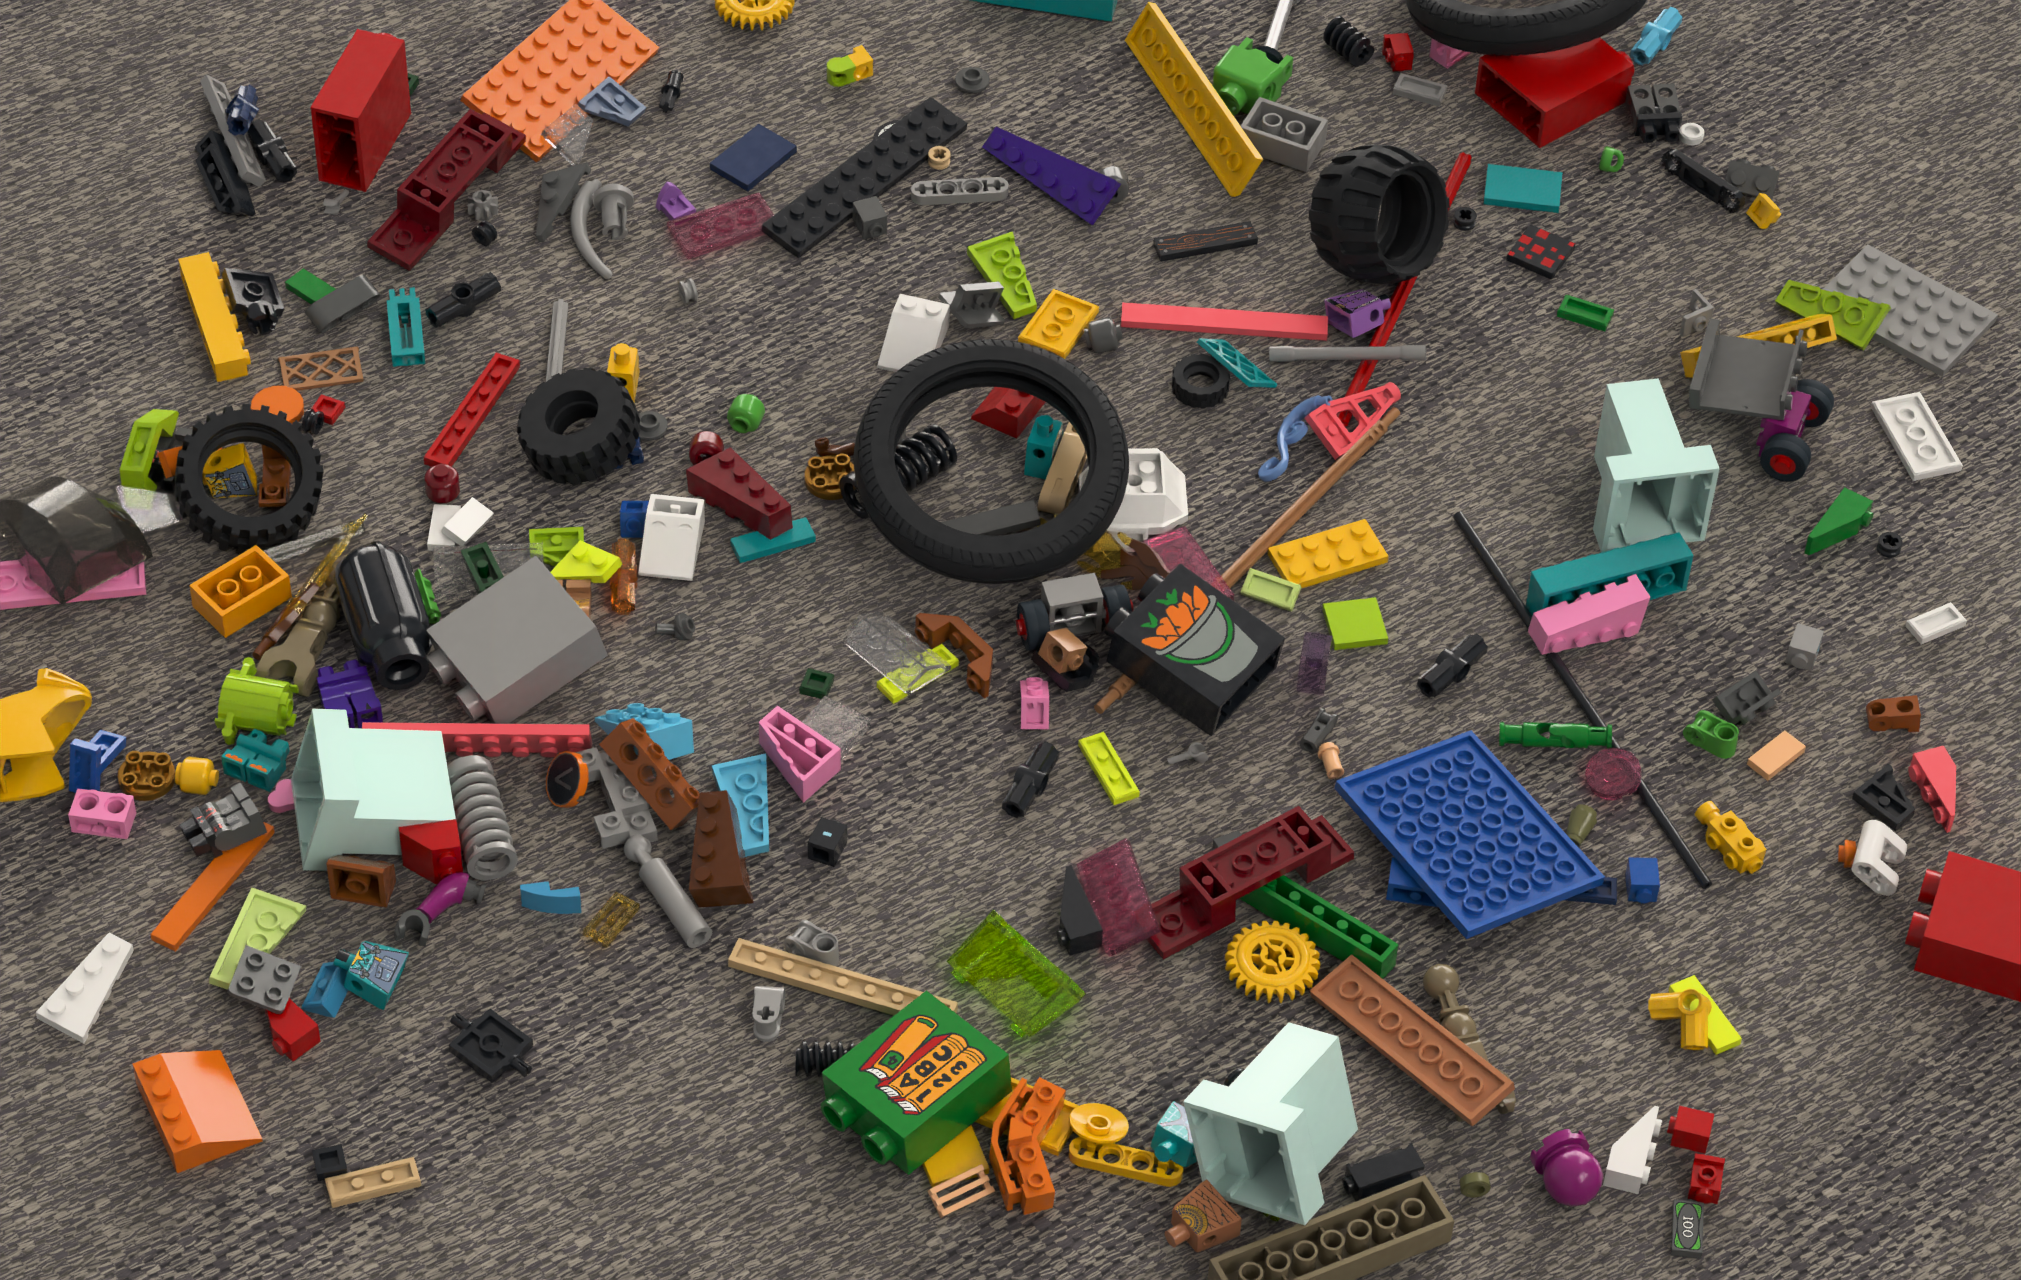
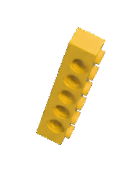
(1816, 331)

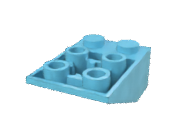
(665, 729)

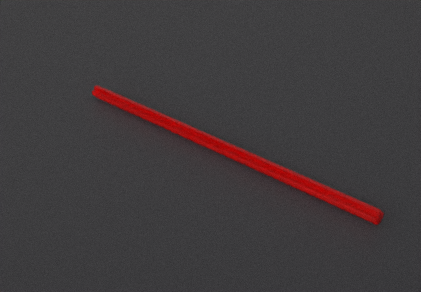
(1399, 297)

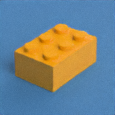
(240, 591)

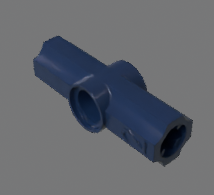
(242, 110)

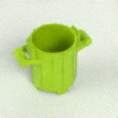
(254, 703)

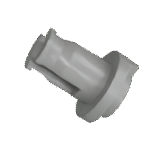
(613, 203)

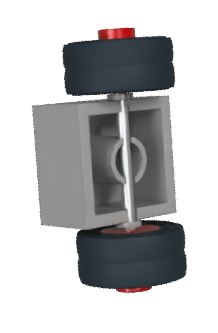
(1069, 604)

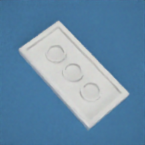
(1916, 436)

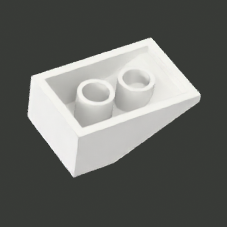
(913, 330)

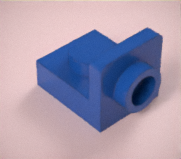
(633, 518)

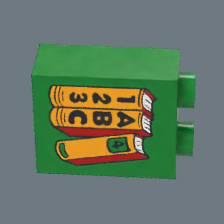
(915, 1083)

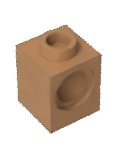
(1062, 650)

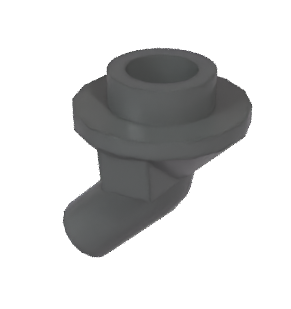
(682, 627)

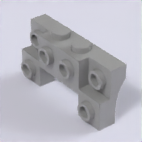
(628, 809)

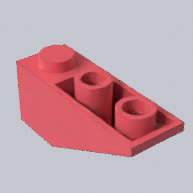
(1936, 778)

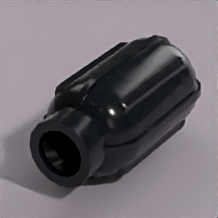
(385, 614)

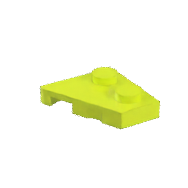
(586, 563)

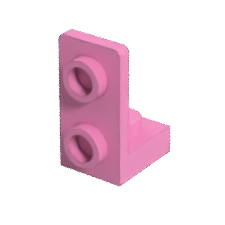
(1034, 703)

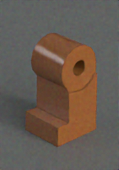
(1894, 714)

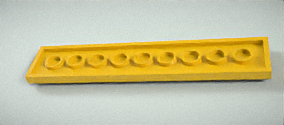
(1193, 100)

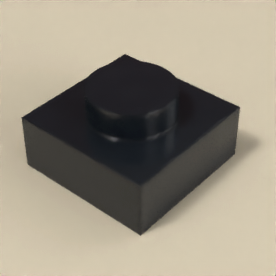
(329, 1162)

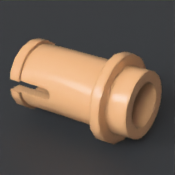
(1329, 755)

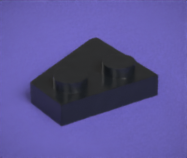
(1885, 799)

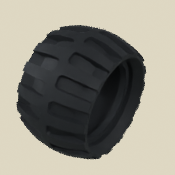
(1348, 208)

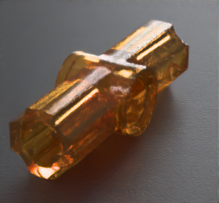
(625, 579)

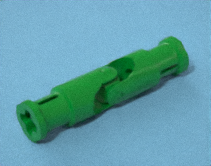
(1561, 735)

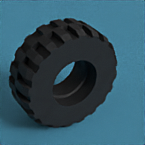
(591, 451)

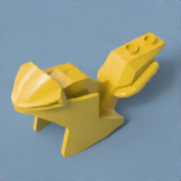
(30, 742)

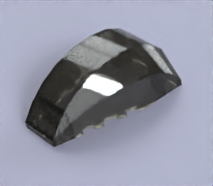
(70, 537)

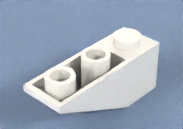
(1629, 1154)

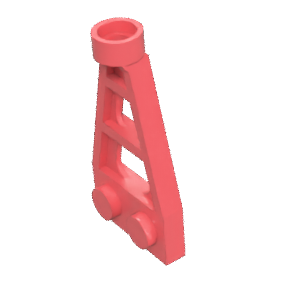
(1331, 429)

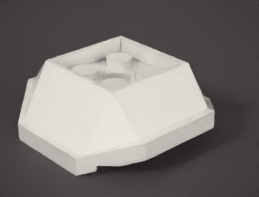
(1153, 492)

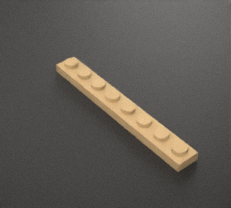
(824, 978)

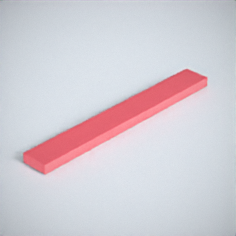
(1224, 321)

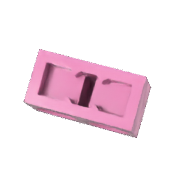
(102, 813)

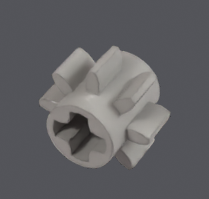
(482, 205)

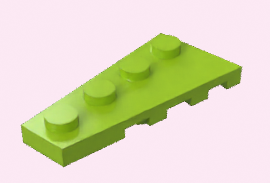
(1853, 317)

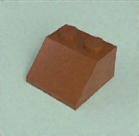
(361, 880)

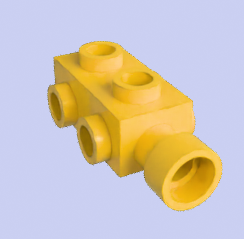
(1731, 838)

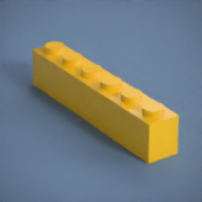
(214, 316)

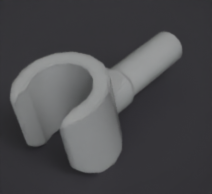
(333, 205)
(1193, 752)

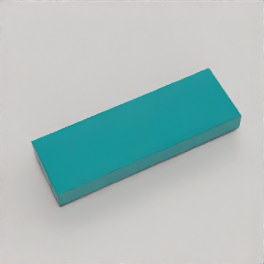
(756, 545)

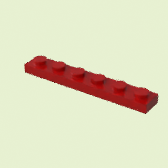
(472, 411)

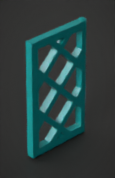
(1236, 363)

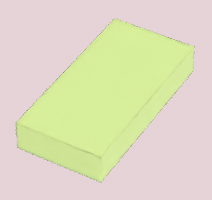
(1270, 589)

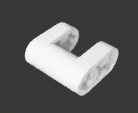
(1878, 843)

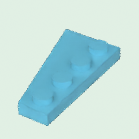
(747, 787)

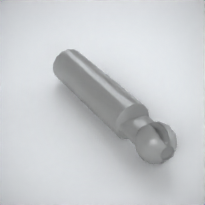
(668, 892)

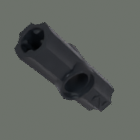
(271, 151)
(463, 299)
(1452, 665)
(1030, 779)

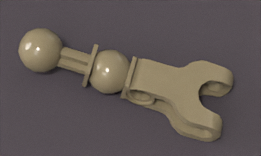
(305, 642)
(1441, 984)

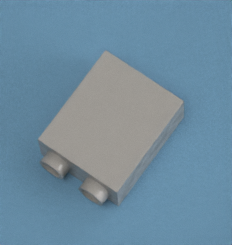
(514, 644)

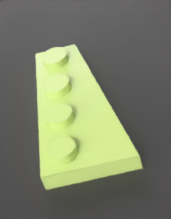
(261, 925)

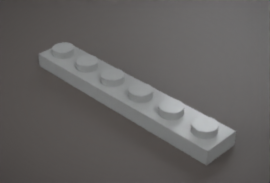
(239, 145)

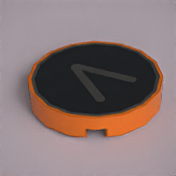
(566, 779)

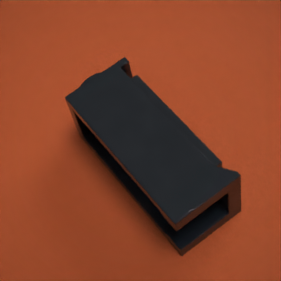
(1382, 1172)

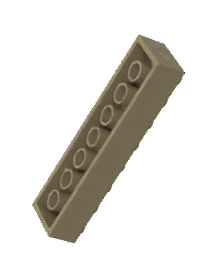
(1346, 1240)

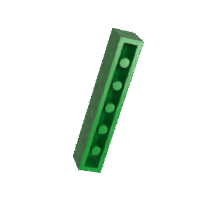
(1324, 923)

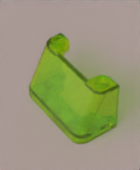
(1014, 976)

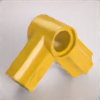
(1677, 1006)

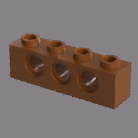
(638, 770)

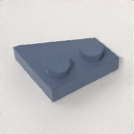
(612, 103)

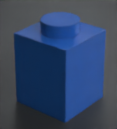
(1642, 879)

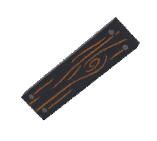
(1205, 241)

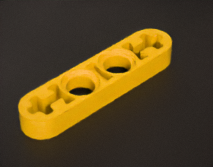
(1124, 1167)

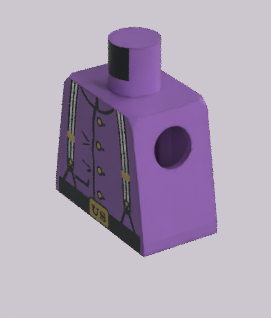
(1356, 311)

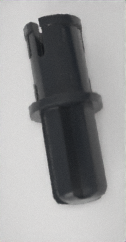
(671, 90)

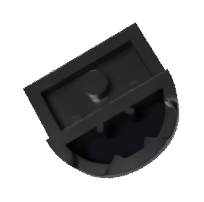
(1072, 679)

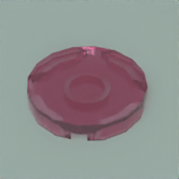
(1613, 773)

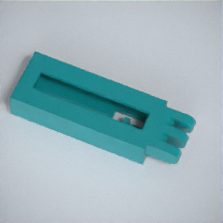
(405, 342)

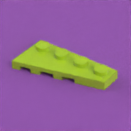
(1000, 261)

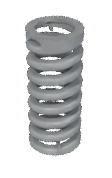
(481, 819)

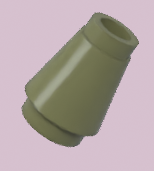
(1580, 823)

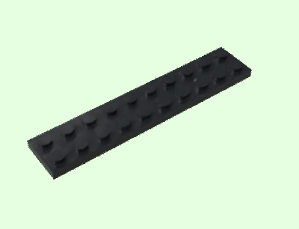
(863, 176)

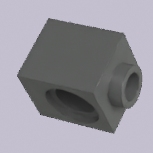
(870, 217)

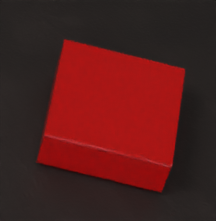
(330, 407)

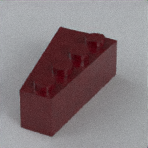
(741, 492)

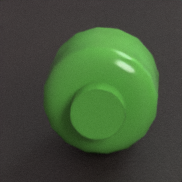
(745, 413)

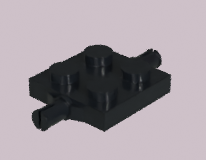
(490, 1045)

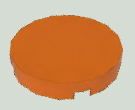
(280, 399)

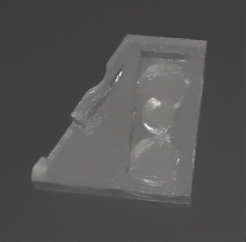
(570, 134)
(149, 508)

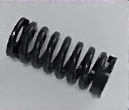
(930, 449)

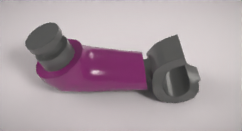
(445, 894)

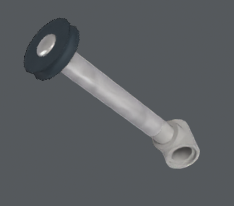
(1276, 30)

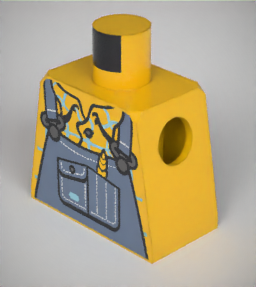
(230, 473)

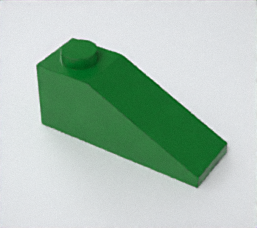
(1841, 521)

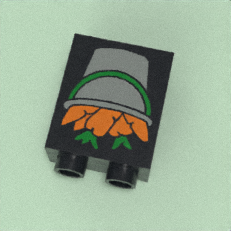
(1193, 647)

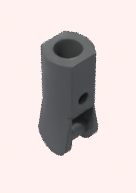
(1317, 731)

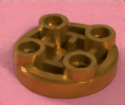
(824, 475)
(146, 775)

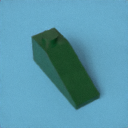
(481, 566)

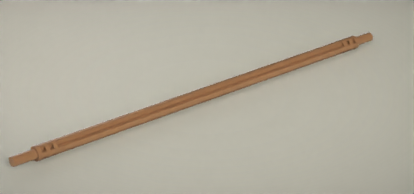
(1279, 528)

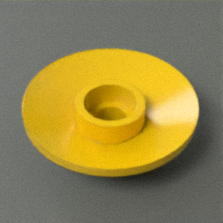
(1098, 1123)

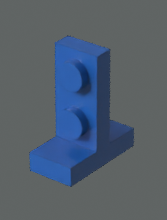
(92, 758)

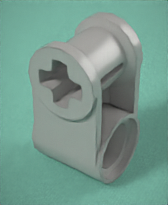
(813, 943)
(768, 1011)

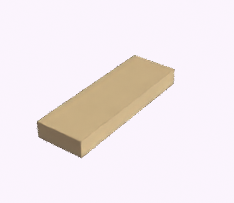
(372, 1182)

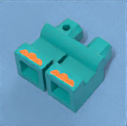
(256, 760)

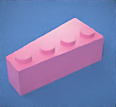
(1591, 618)

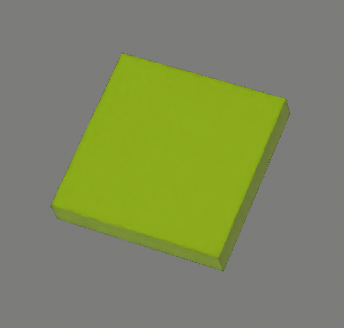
(1355, 623)

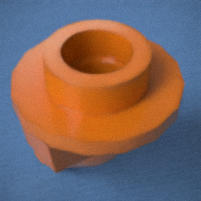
(1847, 853)

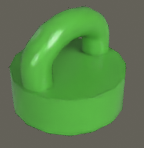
(1606, 159)

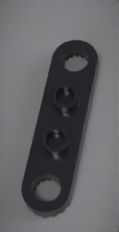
(1703, 180)

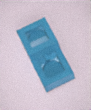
(560, 901)

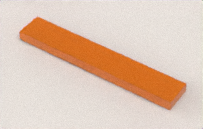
(206, 892)

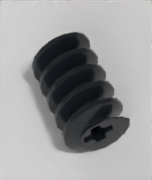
(1348, 41)
(818, 1057)

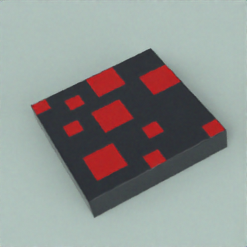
(1541, 251)

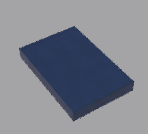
(753, 157)

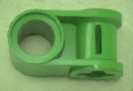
(1713, 734)

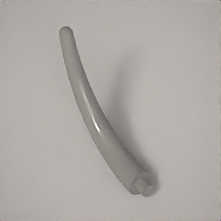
(578, 221)

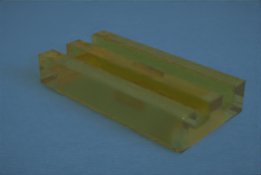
(600, 935)

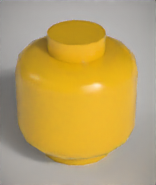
(196, 775)

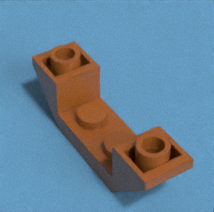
(276, 478)
(938, 628)

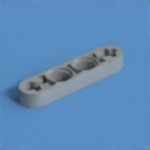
(959, 189)

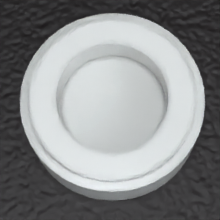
(1691, 134)

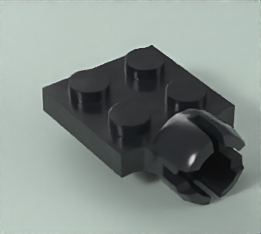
(255, 297)

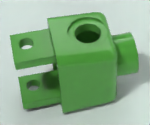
(1247, 75)

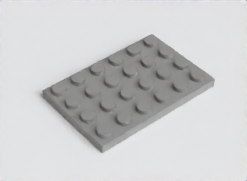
(1925, 317)

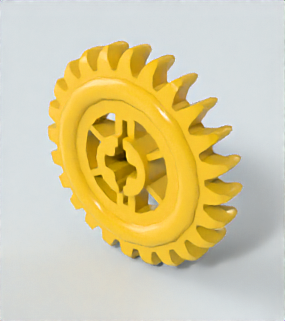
(754, 11)
(1272, 960)

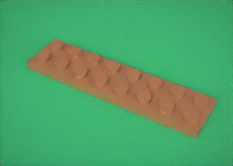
(1412, 1040)

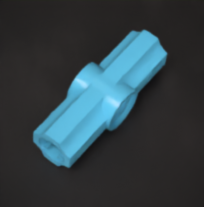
(1656, 36)

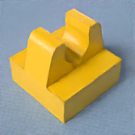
(1763, 211)

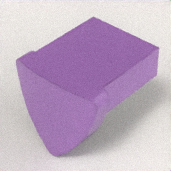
(673, 202)

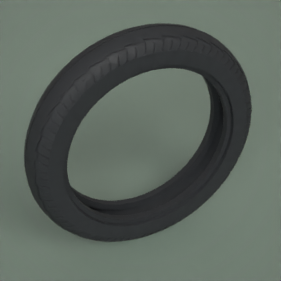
(1520, 29)
(976, 556)

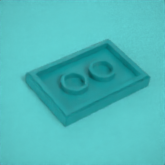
(1523, 188)

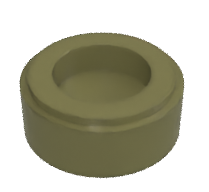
(1475, 1184)

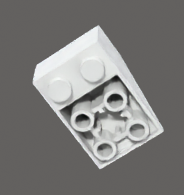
(671, 537)

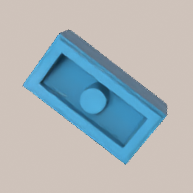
(326, 991)

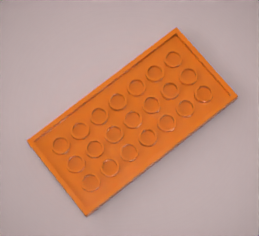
(559, 68)

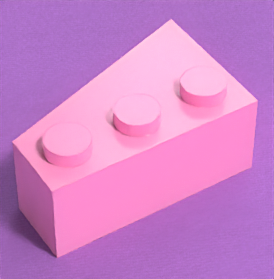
(798, 752)

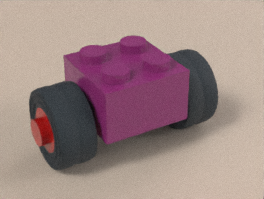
(1781, 447)

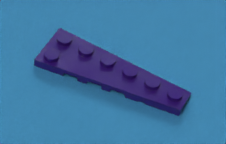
(1066, 181)

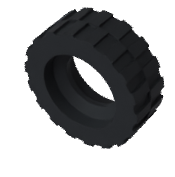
(1200, 396)

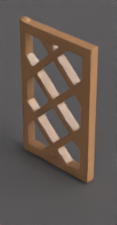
(309, 382)

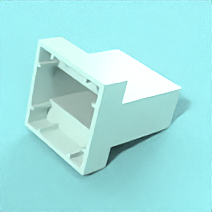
(1646, 473)
(363, 785)
(1275, 1125)

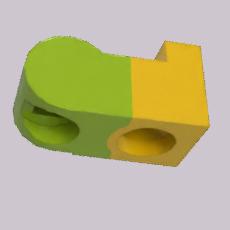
(849, 68)

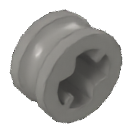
(687, 291)

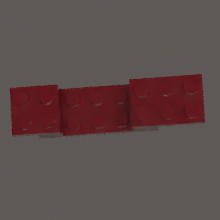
(430, 191)
(1239, 867)

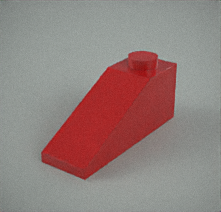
(292, 1031)

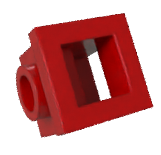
(1398, 51)
(1706, 1178)

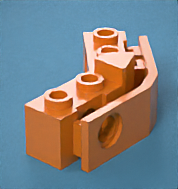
(1025, 1136)

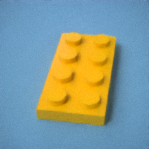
(1328, 554)

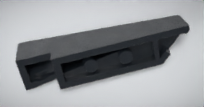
(222, 177)

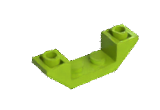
(142, 447)

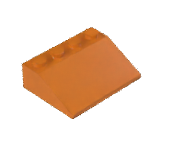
(195, 1106)

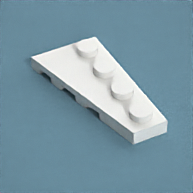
(83, 993)

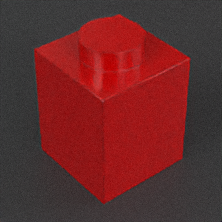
(1691, 1129)

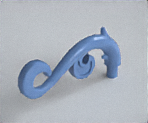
(1290, 432)

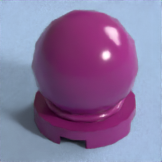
(1568, 1168)

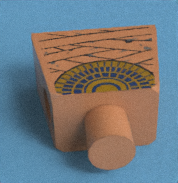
(1203, 1219)

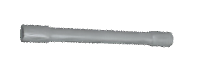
(1292, 353)

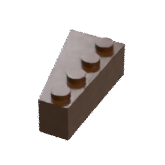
(718, 856)

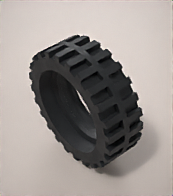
(259, 428)

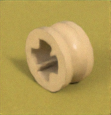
(938, 163)

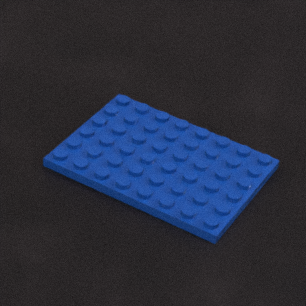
(1469, 833)

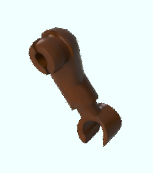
(825, 449)

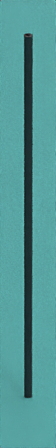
(1581, 698)

